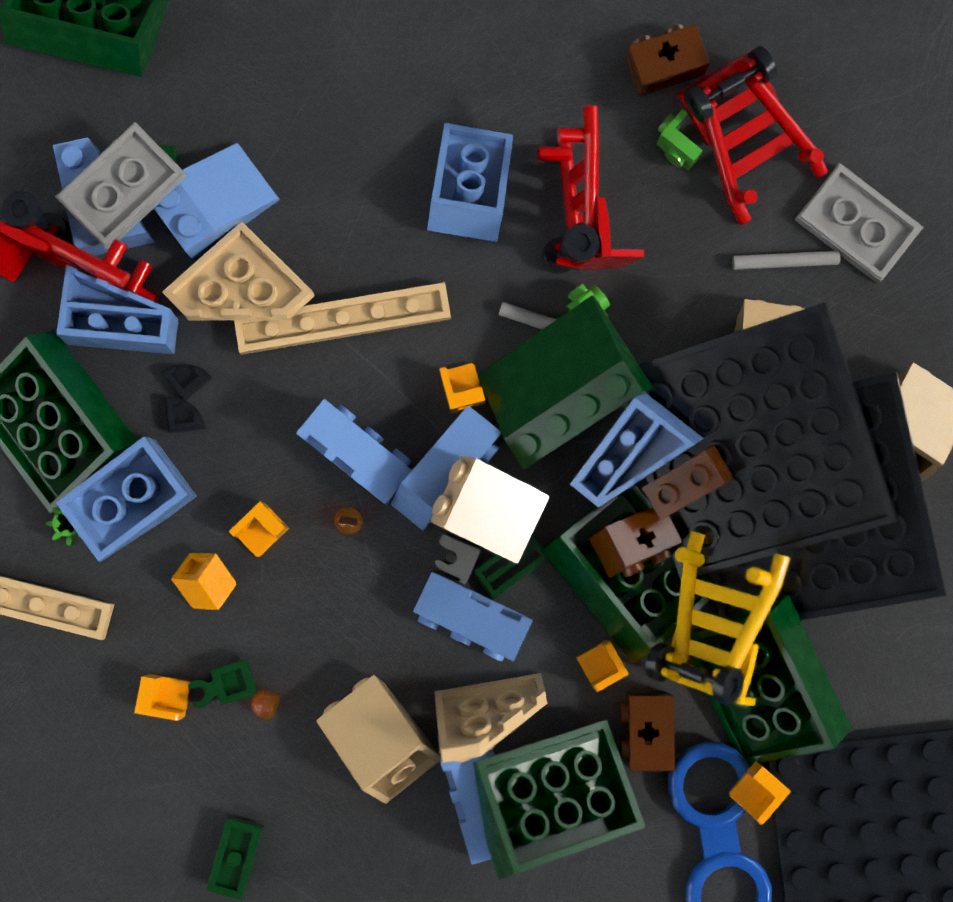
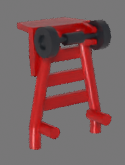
(757, 71)
(46, 235)
(585, 241)

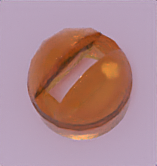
(345, 528)
(265, 704)

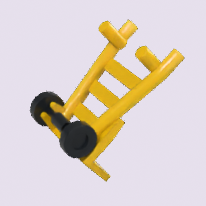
(732, 681)

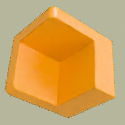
(462, 387)
(259, 529)
(204, 581)
(602, 665)
(162, 697)
(759, 792)

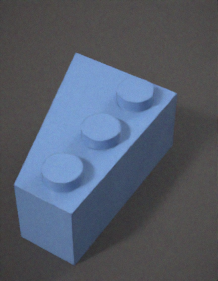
(71, 160)
(112, 318)
(467, 436)
(633, 448)
(356, 450)
(472, 617)
(466, 799)

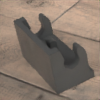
(462, 562)

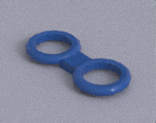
(718, 829)

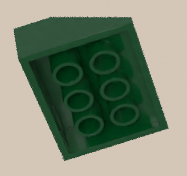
(92, 32)
(561, 382)
(55, 418)
(631, 609)
(794, 698)
(554, 799)

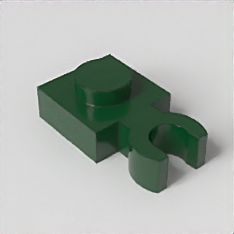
(228, 683)

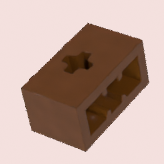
(655, 72)
(687, 482)
(633, 541)
(658, 750)

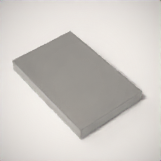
(121, 185)
(859, 223)

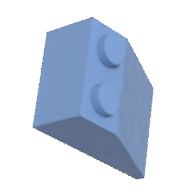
(470, 182)
(215, 200)
(126, 498)

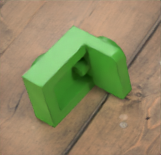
(678, 147)

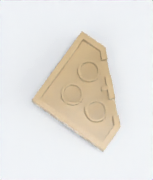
(238, 282)
(483, 714)

